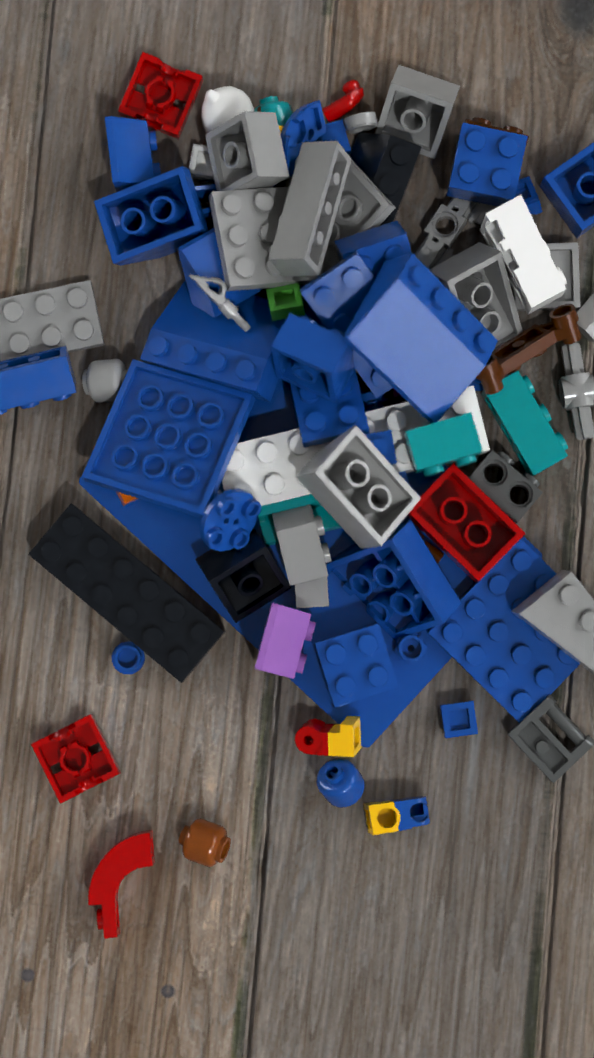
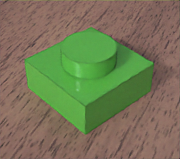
(284, 301)

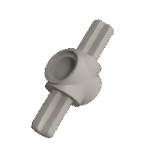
(577, 391)

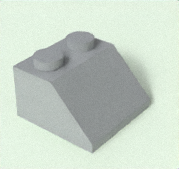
(417, 109)
(247, 152)

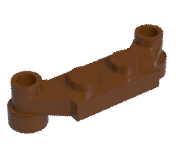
(529, 344)

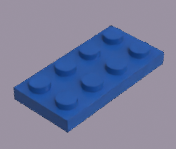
(336, 299)

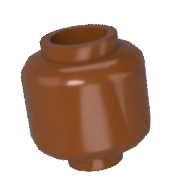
(205, 842)

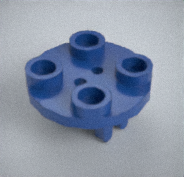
(229, 520)

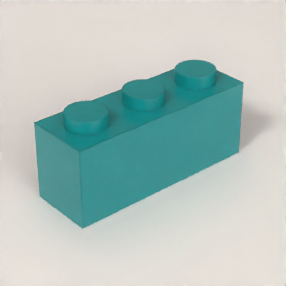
(526, 424)

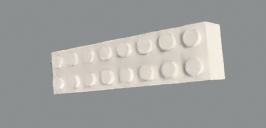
(271, 463)

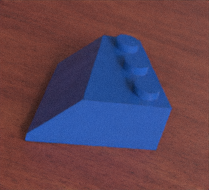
(397, 582)

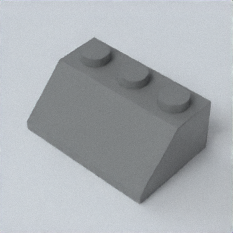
(359, 488)

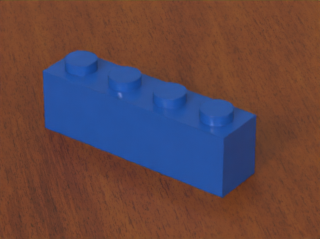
(36, 378)

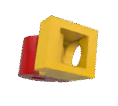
(330, 739)

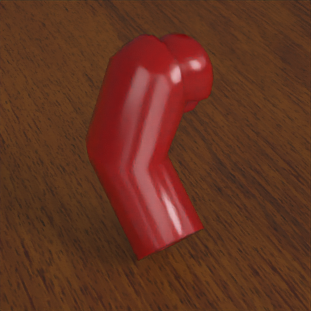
(345, 104)

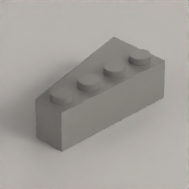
(563, 615)

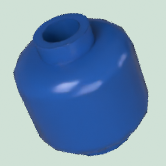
(340, 782)

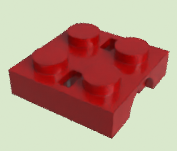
(162, 87)
(71, 751)

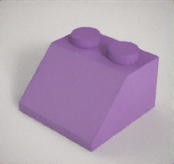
(284, 641)

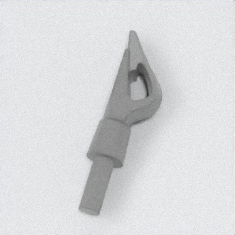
(220, 299)

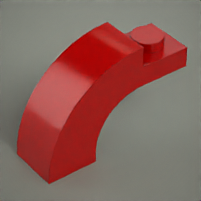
(124, 857)

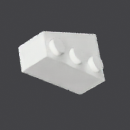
(524, 254)

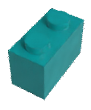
(443, 444)

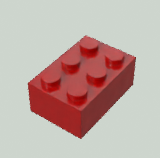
(465, 523)

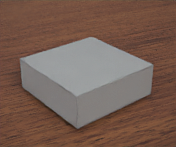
(312, 593)

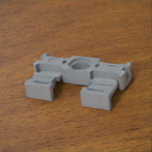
(432, 249)

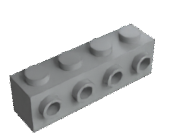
(310, 208)

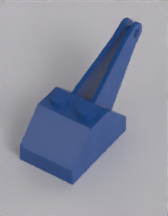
(154, 216)

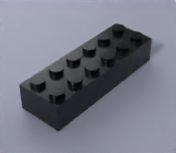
(126, 593)

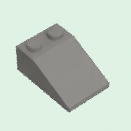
(483, 287)

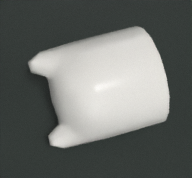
(222, 105)

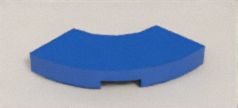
(302, 126)

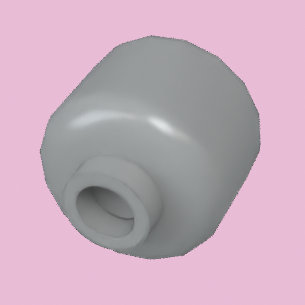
(104, 379)

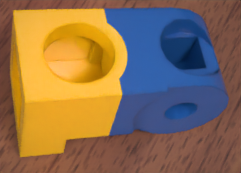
(396, 815)

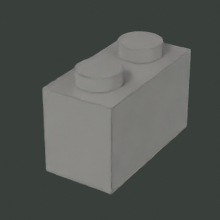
(300, 544)

